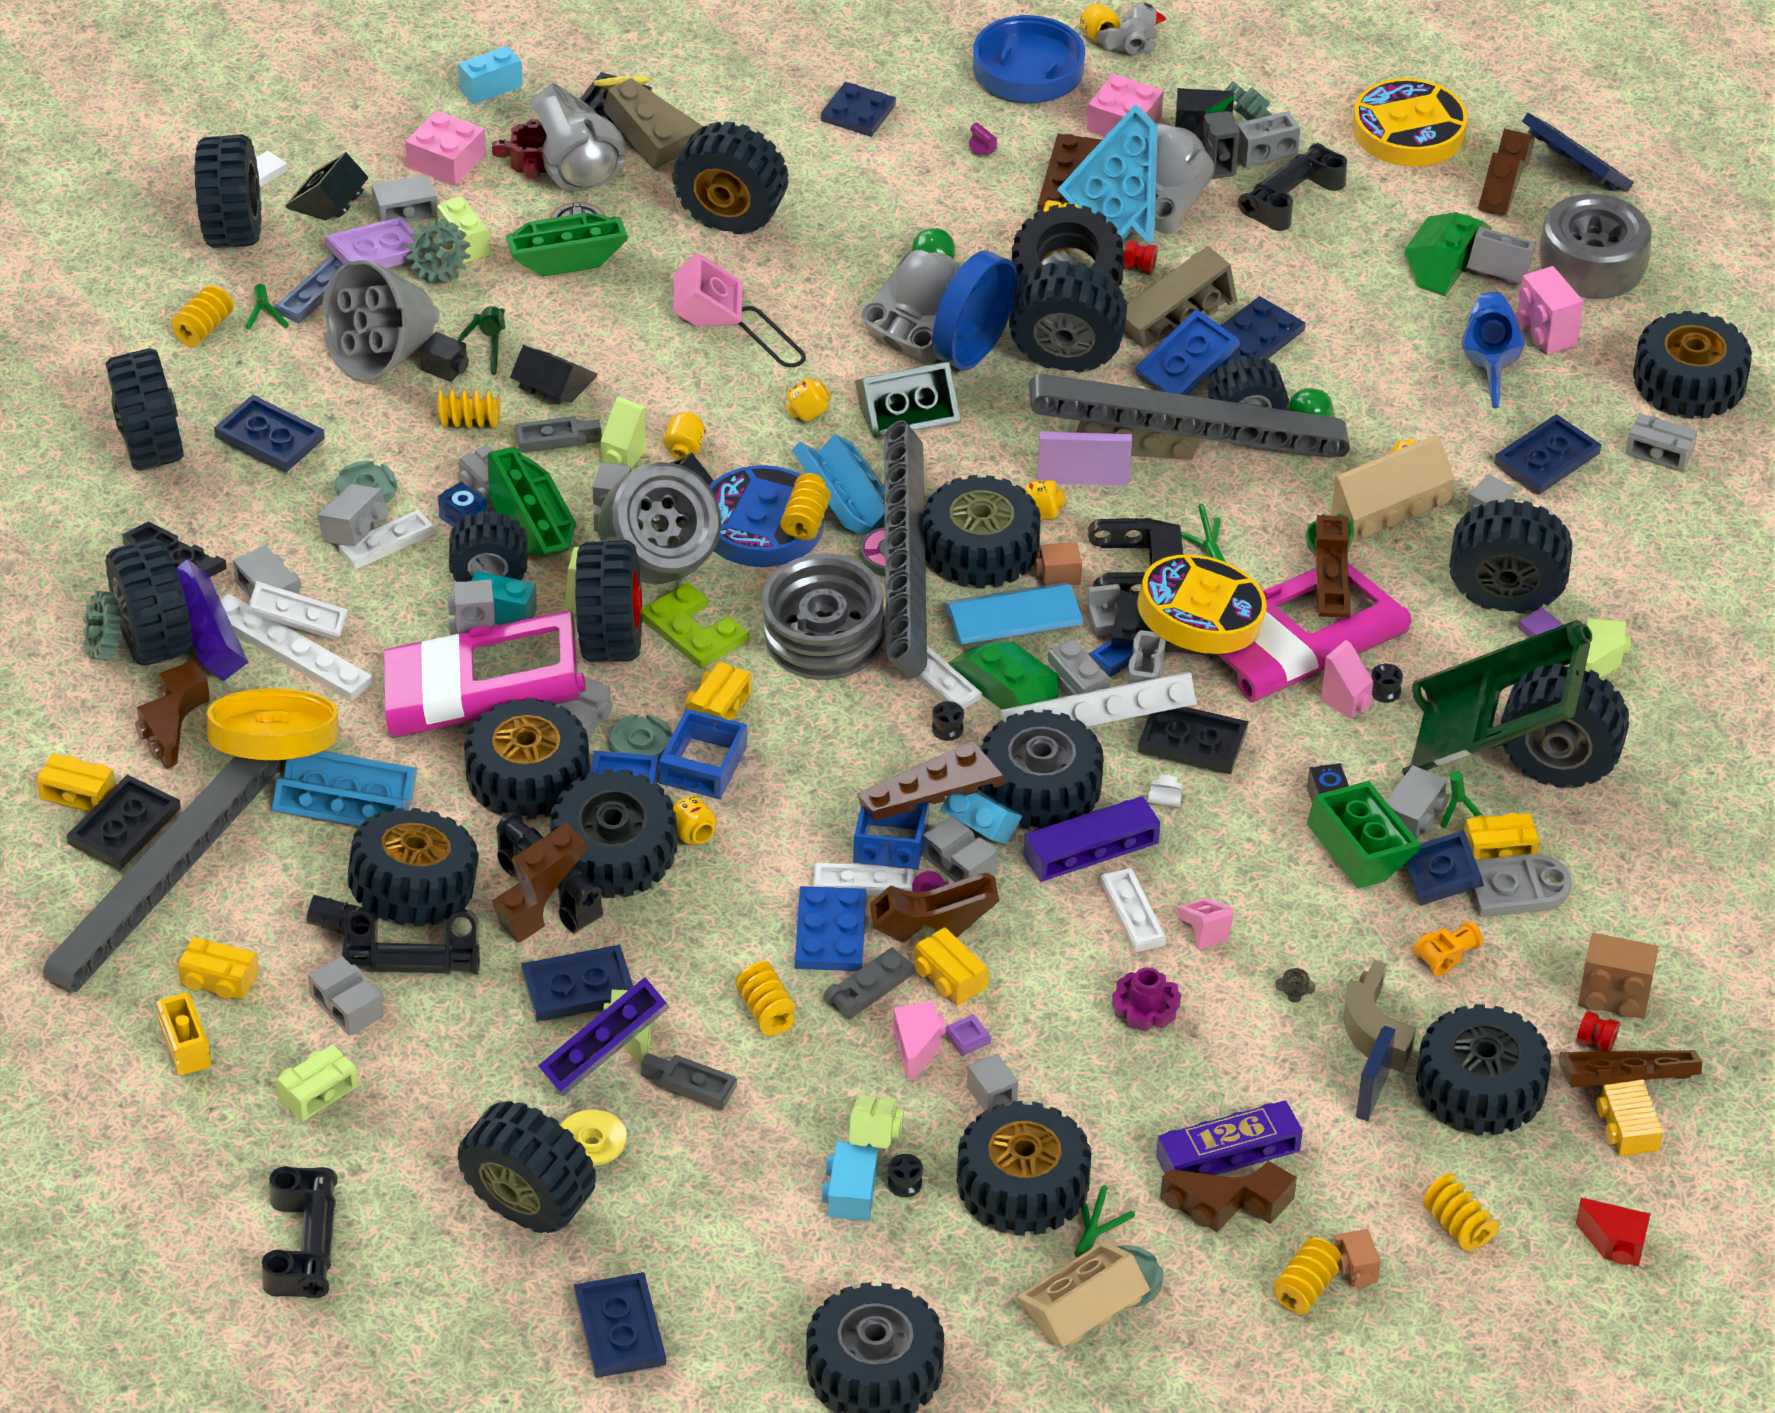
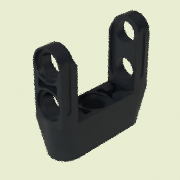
(1160, 538)

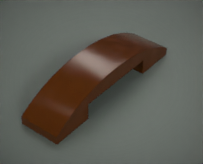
(1332, 566)

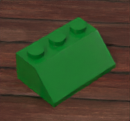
(1361, 833)

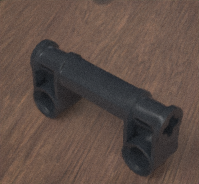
(1270, 200)
(578, 899)
(411, 956)
(294, 1271)

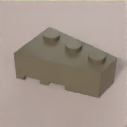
(649, 122)

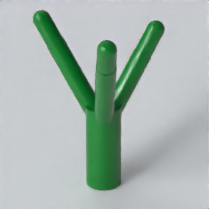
(262, 303)
(1210, 543)
(1458, 795)
(1091, 1229)

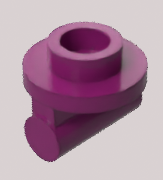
(982, 140)
(928, 881)

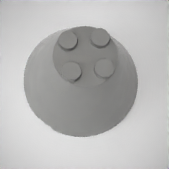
(374, 319)

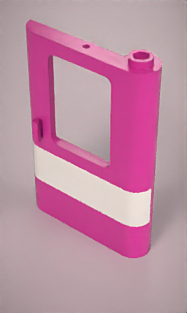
(1290, 654)
(434, 682)

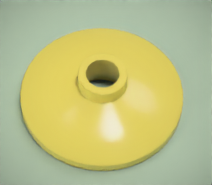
(611, 82)
(598, 1128)

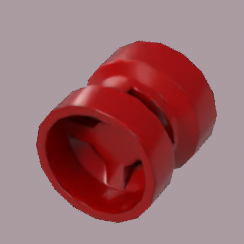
(1140, 256)
(1598, 1031)

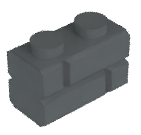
(1221, 142)

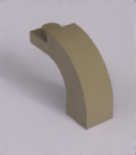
(1365, 1020)

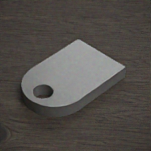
(1520, 884)

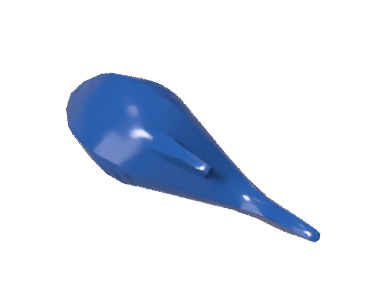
(1493, 339)

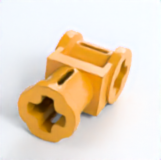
(1445, 949)

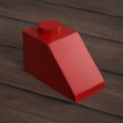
(1614, 1230)

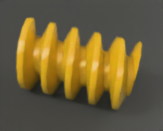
(201, 315)
(469, 409)
(806, 507)
(766, 998)
(1459, 1212)
(1307, 1275)

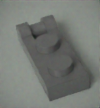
(869, 983)

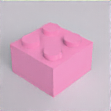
(1117, 98)
(445, 147)
(1549, 310)

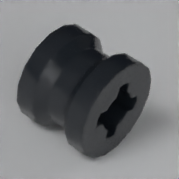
(1386, 682)
(948, 720)
(912, 1170)

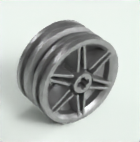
(823, 616)

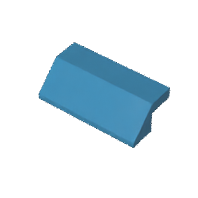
(853, 485)
(1013, 613)
(343, 787)

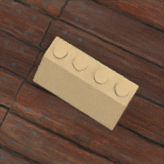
(1394, 487)

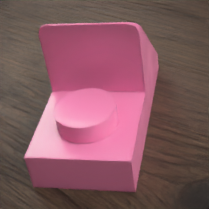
(1209, 921)

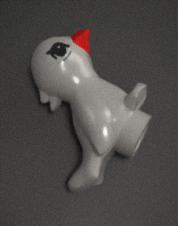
(1134, 31)

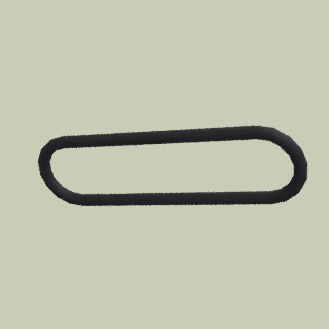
(773, 325)

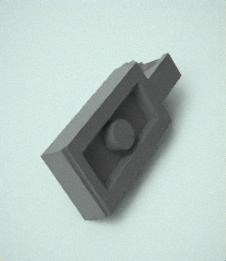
(557, 433)
(690, 1079)

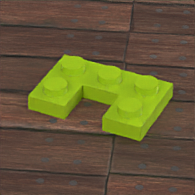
(672, 621)

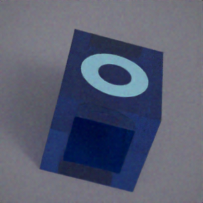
(459, 502)

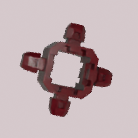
(524, 161)

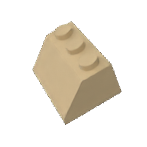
(1085, 1293)

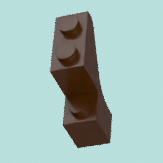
(1506, 171)
(162, 719)
(539, 873)
(950, 906)
(1215, 1199)

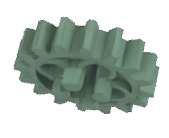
(1250, 103)
(452, 260)
(98, 638)

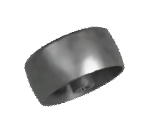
(1593, 263)
(690, 500)

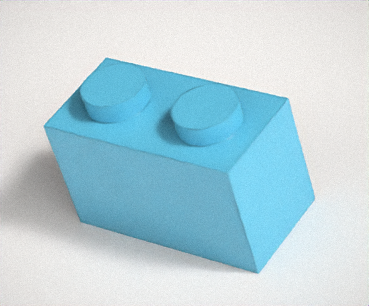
(490, 74)
(983, 815)
(852, 1181)

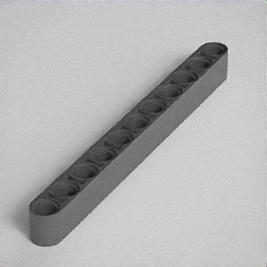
(1188, 416)
(905, 550)
(157, 871)

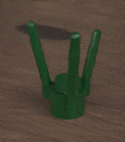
(490, 322)

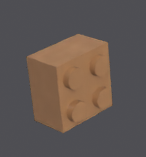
(1618, 975)

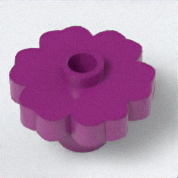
(1146, 999)

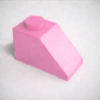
(1346, 682)
(917, 1035)

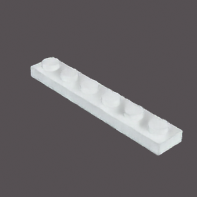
(296, 651)
(1119, 701)

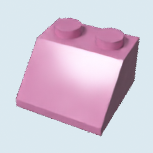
(707, 294)

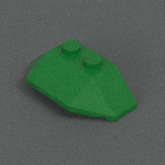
(567, 243)
(1442, 250)
(531, 497)
(1007, 674)

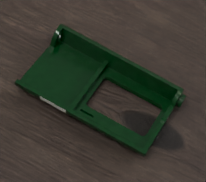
(1466, 696)

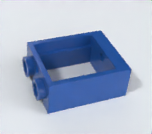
(695, 775)
(901, 851)

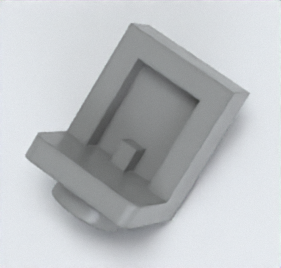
(1102, 608)

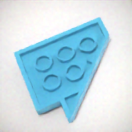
(1120, 176)

